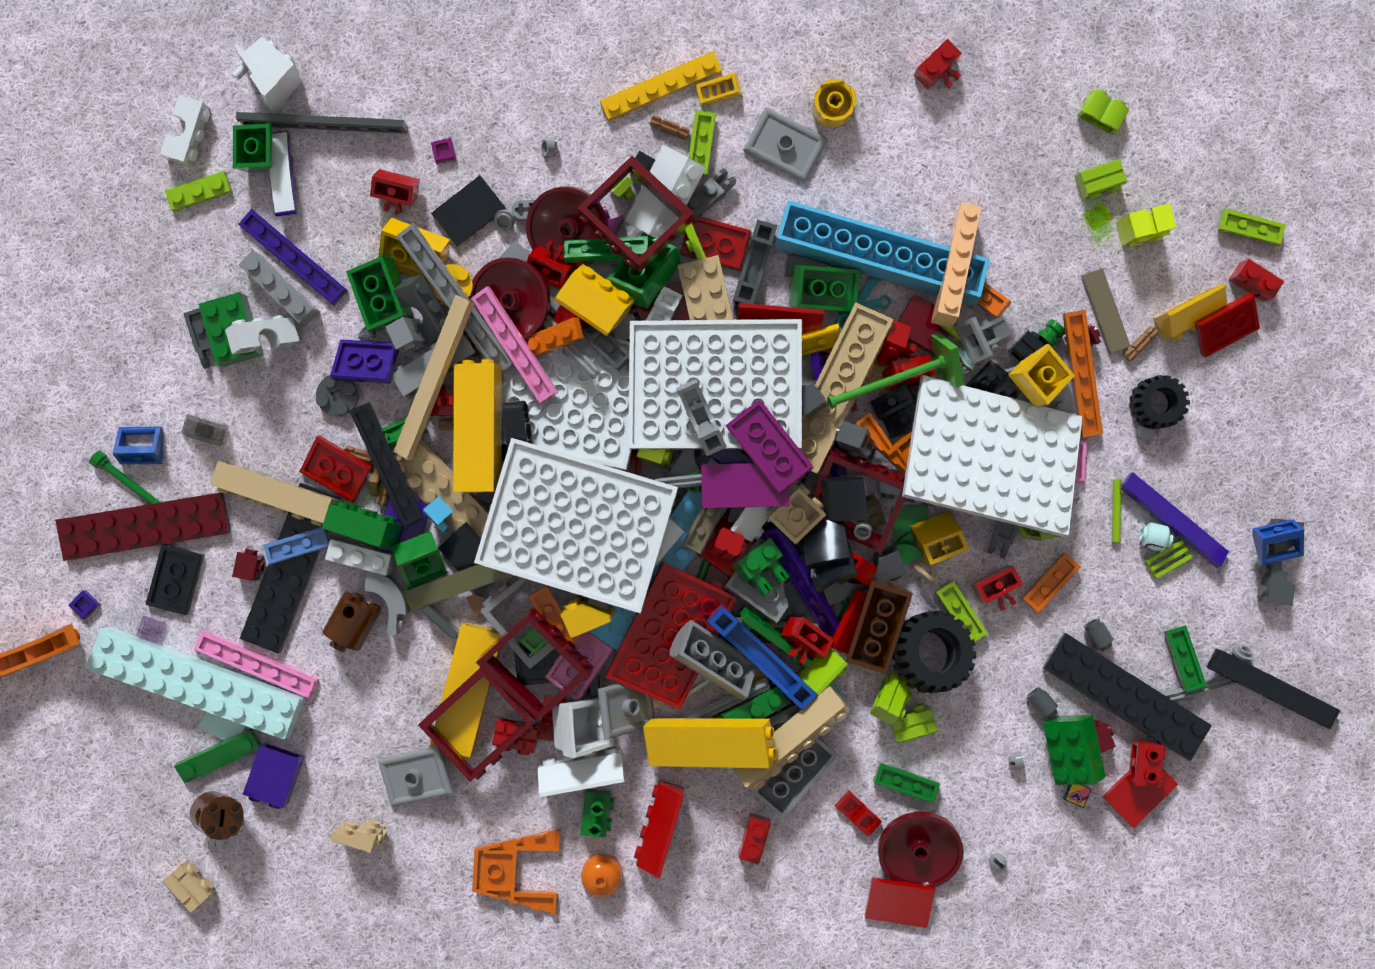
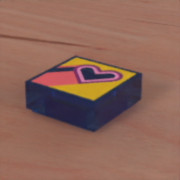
(1077, 794)

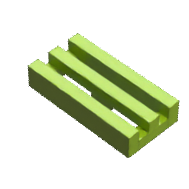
(1183, 550)

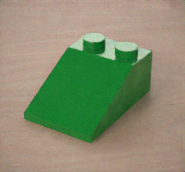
(824, 288)

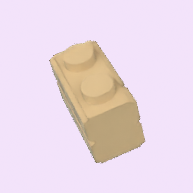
(189, 886)

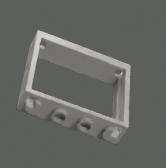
(490, 603)

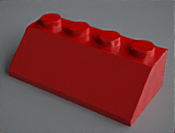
(811, 318)
(660, 827)

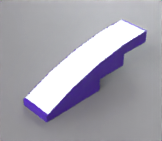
(281, 176)

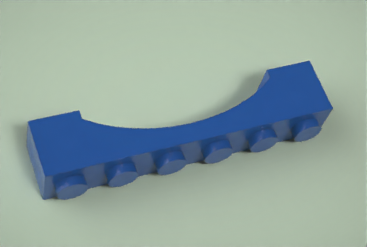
(761, 656)

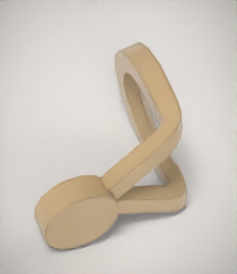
(931, 576)

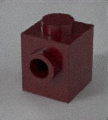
(248, 565)
(1104, 736)

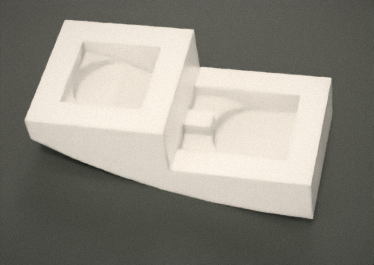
(665, 305)

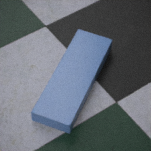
(296, 545)

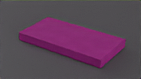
(769, 446)
(738, 487)

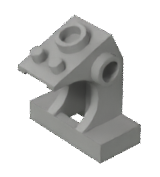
(986, 334)

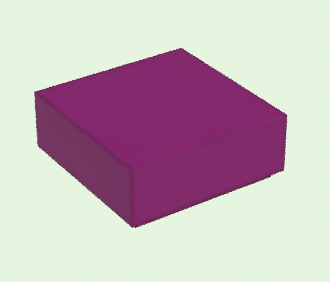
(443, 150)

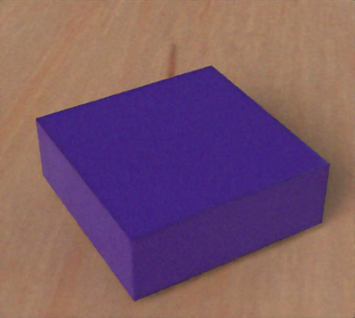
(84, 604)

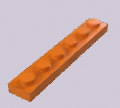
(1082, 367)

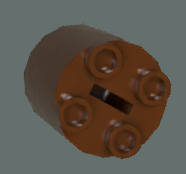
(351, 622)
(217, 815)

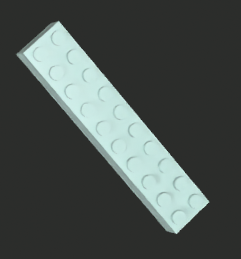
(195, 682)

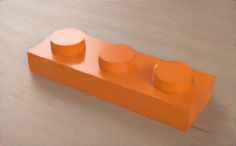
(555, 337)
(1051, 582)
(546, 603)

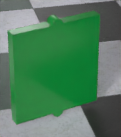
(907, 517)

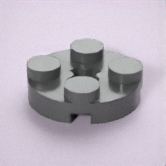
(341, 406)

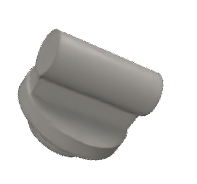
(1243, 653)

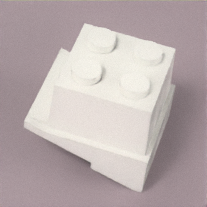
(270, 71)
(579, 728)

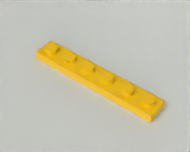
(661, 86)

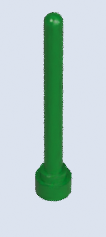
(100, 461)

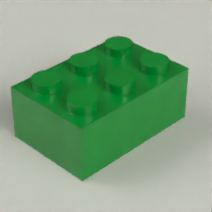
(650, 281)
(374, 293)
(217, 317)
(362, 524)
(1074, 750)

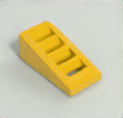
(733, 77)

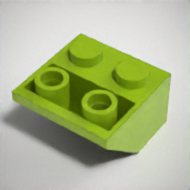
(823, 671)

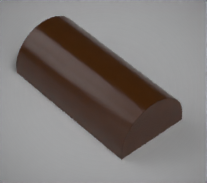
(879, 626)

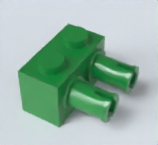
(762, 557)
(596, 813)

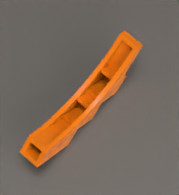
(39, 650)

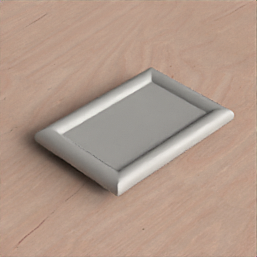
(785, 144)
(623, 710)
(415, 776)

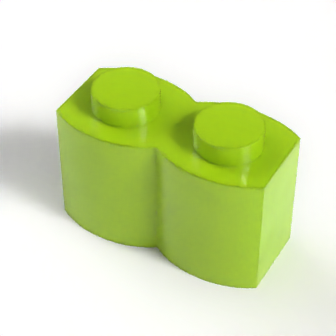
(1103, 111)

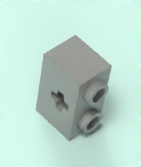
(406, 334)

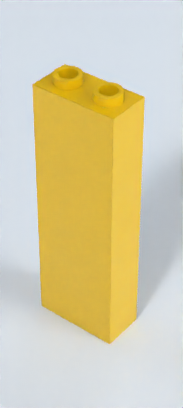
(477, 426)
(463, 719)
(710, 742)

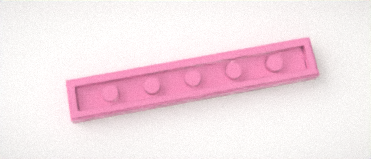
(514, 345)
(256, 664)

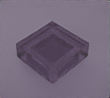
(150, 628)

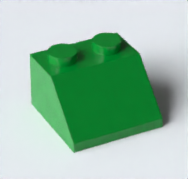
(252, 147)
(419, 560)

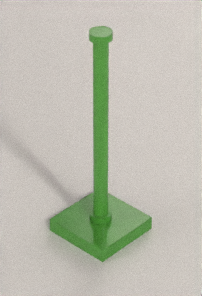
(946, 362)

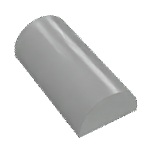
(713, 659)
(796, 778)

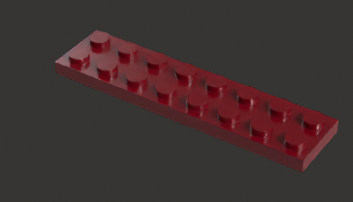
(143, 526)

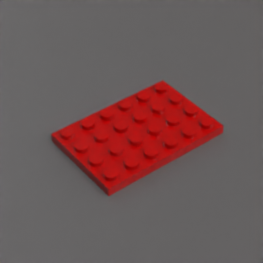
(644, 653)

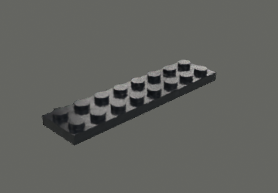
(281, 590)
(1127, 696)

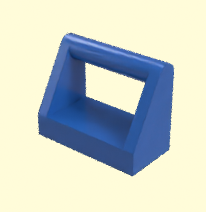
(139, 454)
(1278, 533)

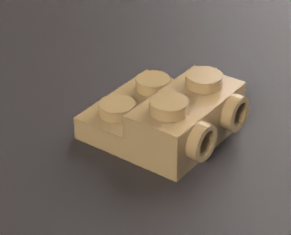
(800, 516)
(365, 837)

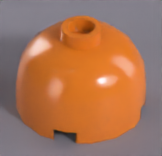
(601, 875)

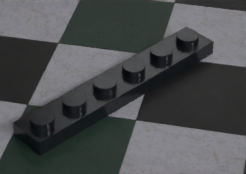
(386, 463)

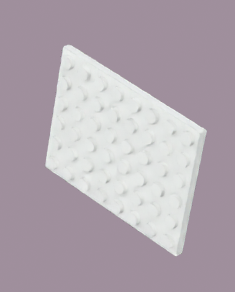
(733, 367)
(586, 415)
(993, 456)
(576, 525)

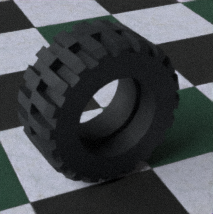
(958, 648)

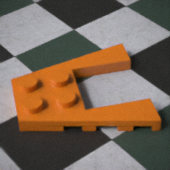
(895, 454)
(496, 870)

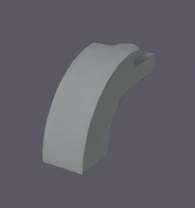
(701, 417)
(393, 595)

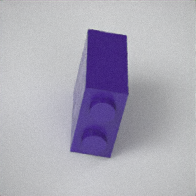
(273, 776)

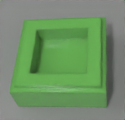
(533, 640)

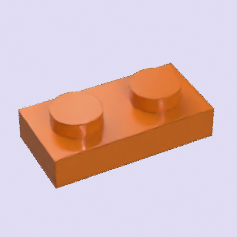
(993, 301)

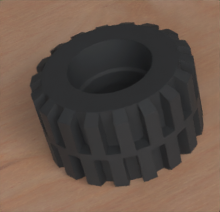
(1174, 394)

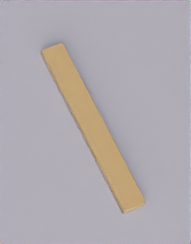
(433, 377)

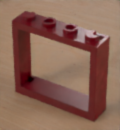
(659, 190)
(876, 472)
(513, 686)
(446, 747)

